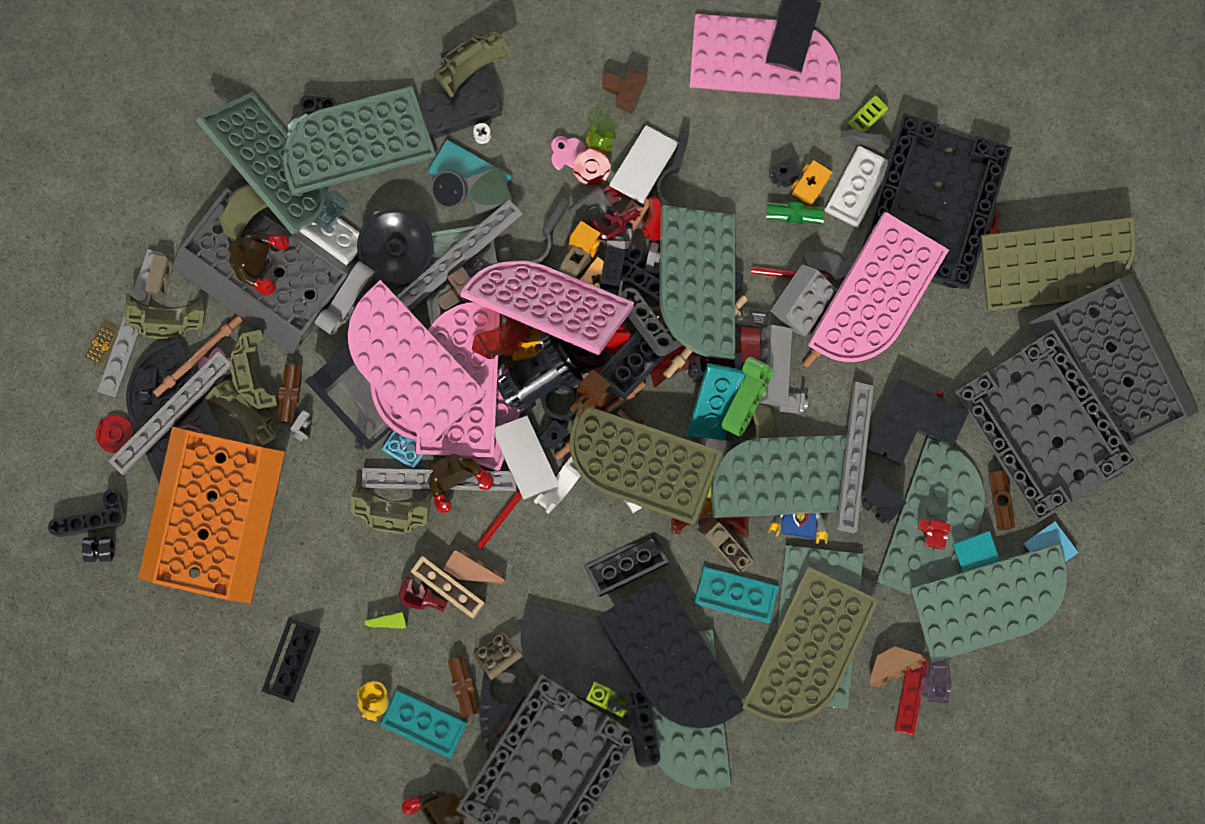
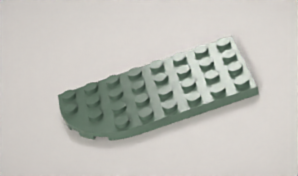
(356, 141)

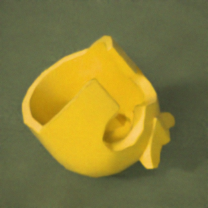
(372, 707)

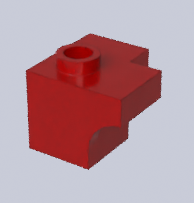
(934, 533)

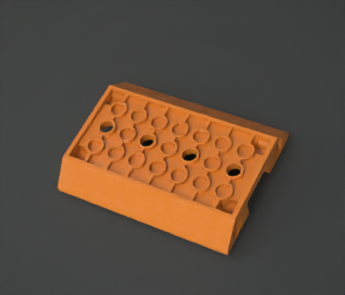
(235, 521)

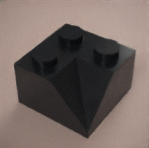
(882, 501)

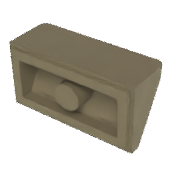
(159, 275)

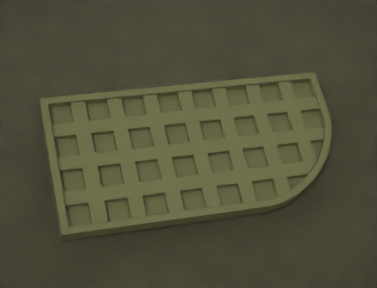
(1055, 262)

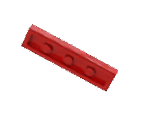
(910, 700)

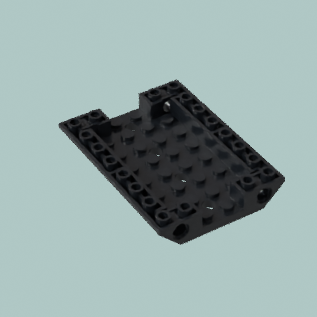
(958, 212)

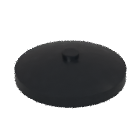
(395, 246)

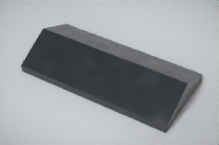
(793, 34)
(630, 365)
(627, 568)
(294, 660)

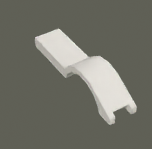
(566, 479)

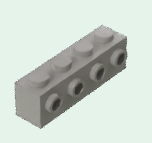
(777, 354)

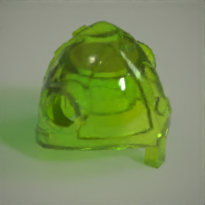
(600, 139)

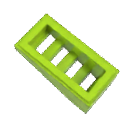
(875, 100)
(389, 621)

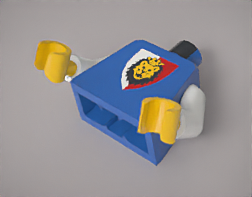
(800, 525)

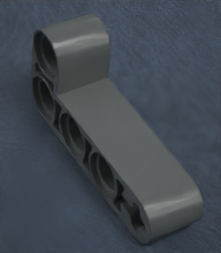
(650, 320)

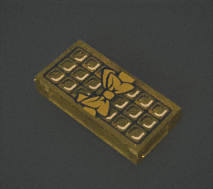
(101, 344)

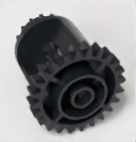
(562, 370)

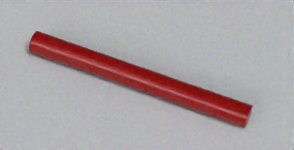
(775, 272)
(499, 520)

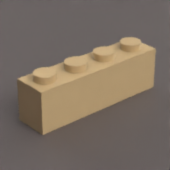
(448, 588)

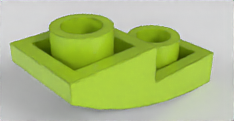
(599, 695)

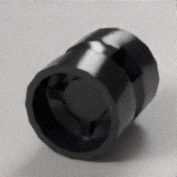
(103, 549)

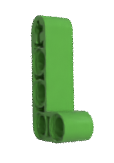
(748, 396)

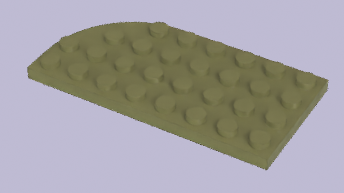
(643, 464)
(810, 649)

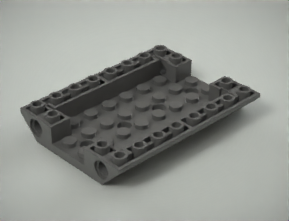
(284, 314)
(1137, 355)
(1025, 440)
(523, 757)

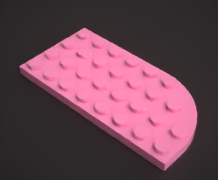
(733, 55)
(550, 302)
(409, 364)

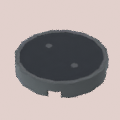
(449, 189)

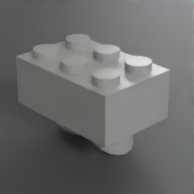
(803, 300)

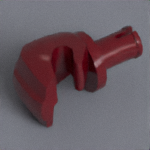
(616, 225)
(419, 599)

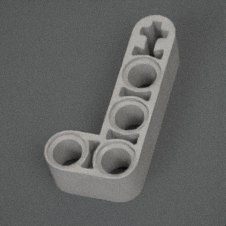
(346, 299)

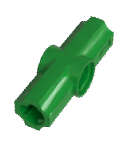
(795, 212)

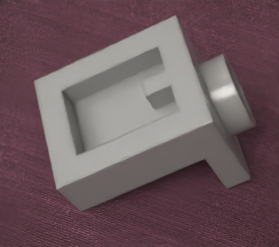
(622, 240)
(653, 262)
(796, 404)
(302, 422)

